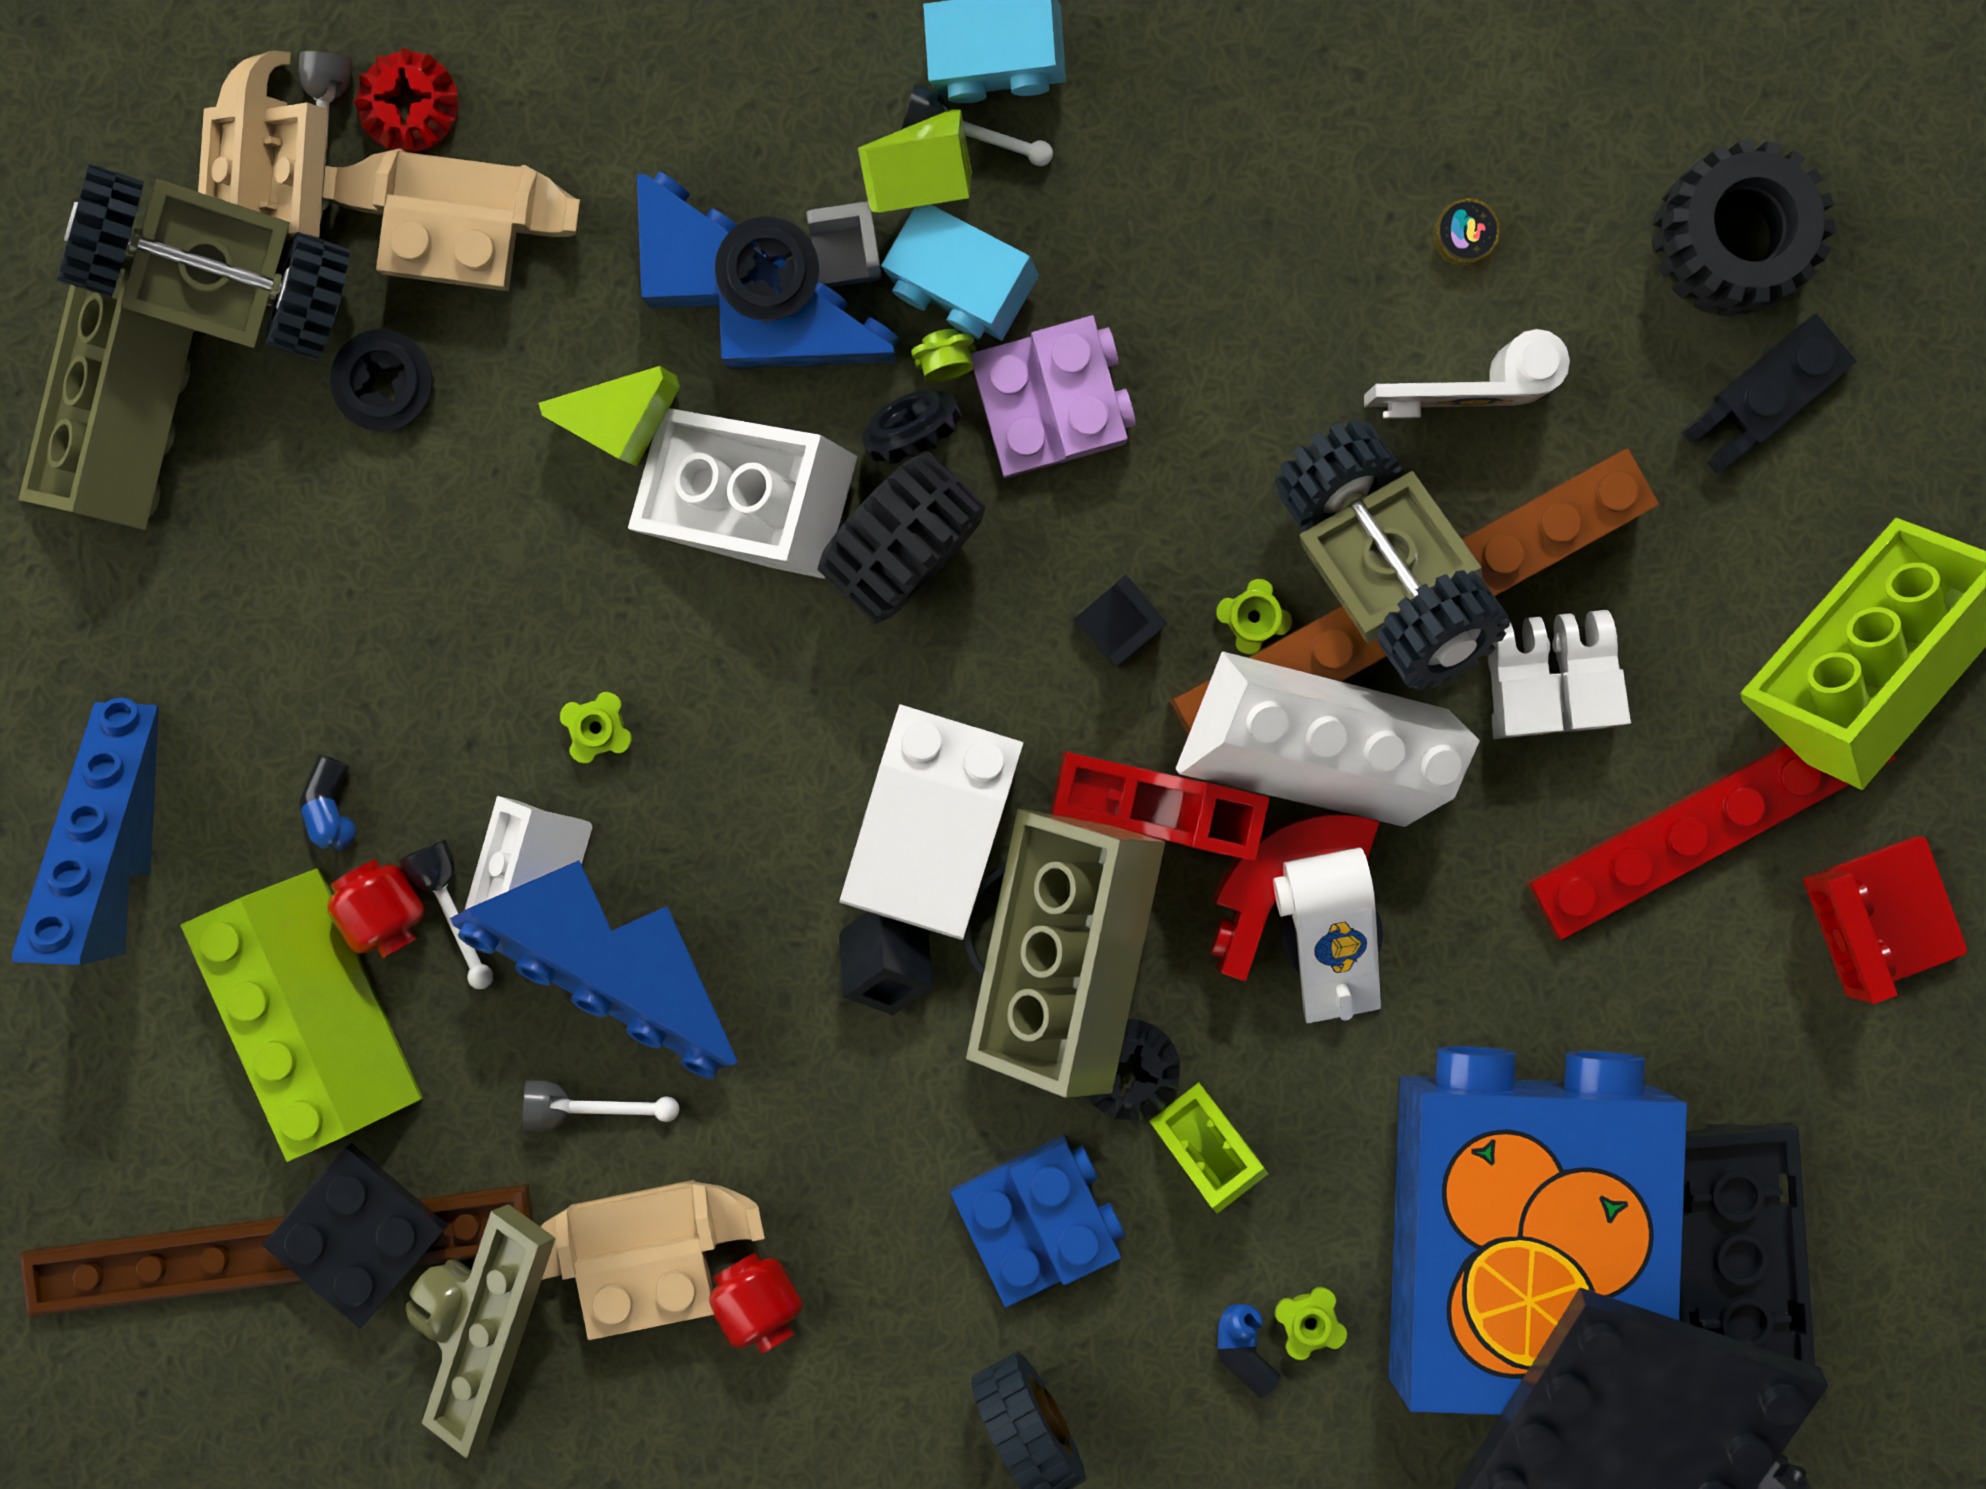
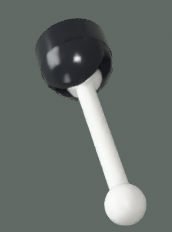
(928, 103)
(432, 871)

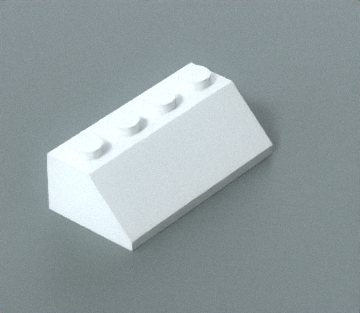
(1325, 742)

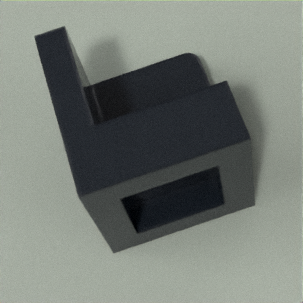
(1120, 621)
(884, 962)

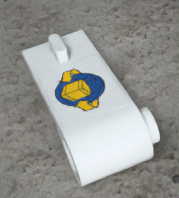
(1518, 375)
(1335, 931)

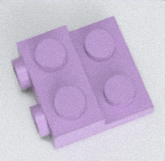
(1052, 396)

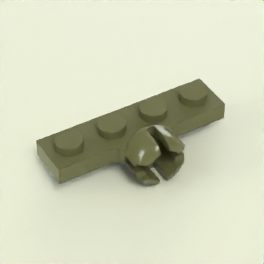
(479, 1325)

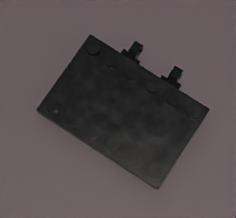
(1647, 1406)

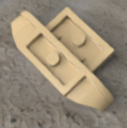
(263, 150)
(451, 215)
(645, 1252)

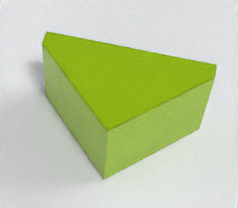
(918, 165)
(618, 413)
(1208, 1148)

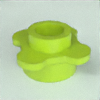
(945, 355)
(1260, 599)
(612, 735)
(1315, 1305)

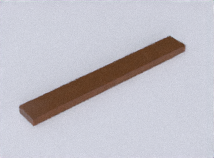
(218, 1257)

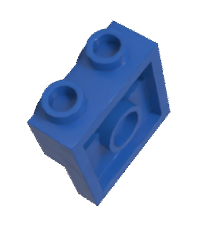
(1039, 1220)

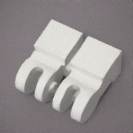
(1580, 698)

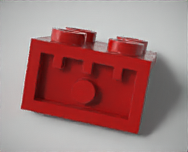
(1885, 918)

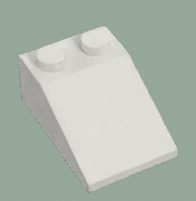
(743, 490)
(931, 822)

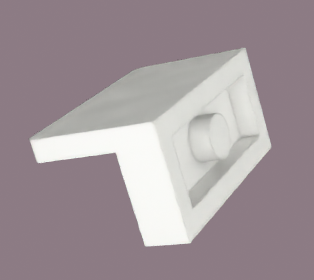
(524, 846)

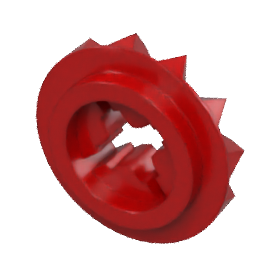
(428, 119)

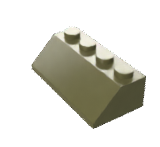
(107, 409)
(1065, 953)

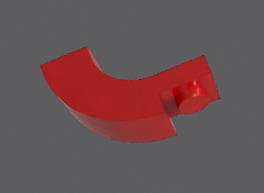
(1160, 805)
(1249, 883)

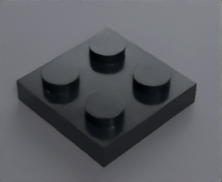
(355, 1235)

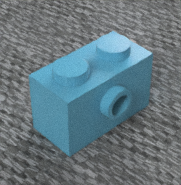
(993, 47)
(960, 272)

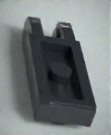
(1773, 389)

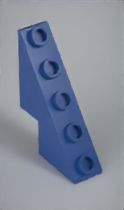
(679, 271)
(96, 842)
(630, 972)

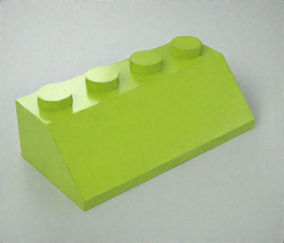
(1876, 653)
(301, 1014)

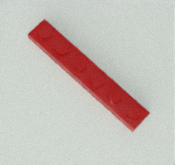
(1679, 839)

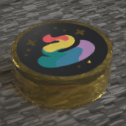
(1466, 232)

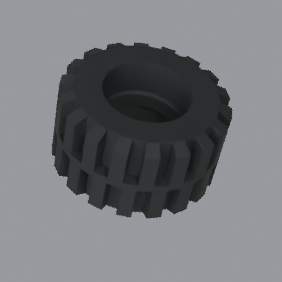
(1783, 196)
(901, 537)

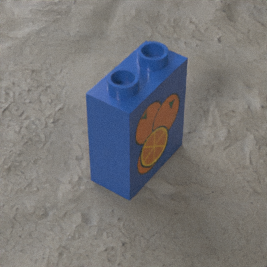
(1515, 1205)

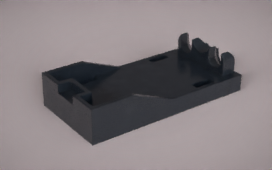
(1741, 1244)

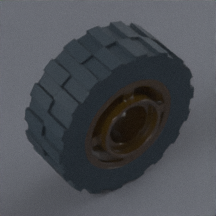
(1027, 1425)

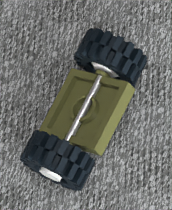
(204, 263)
(1390, 555)

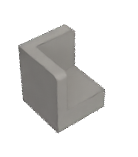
(845, 244)

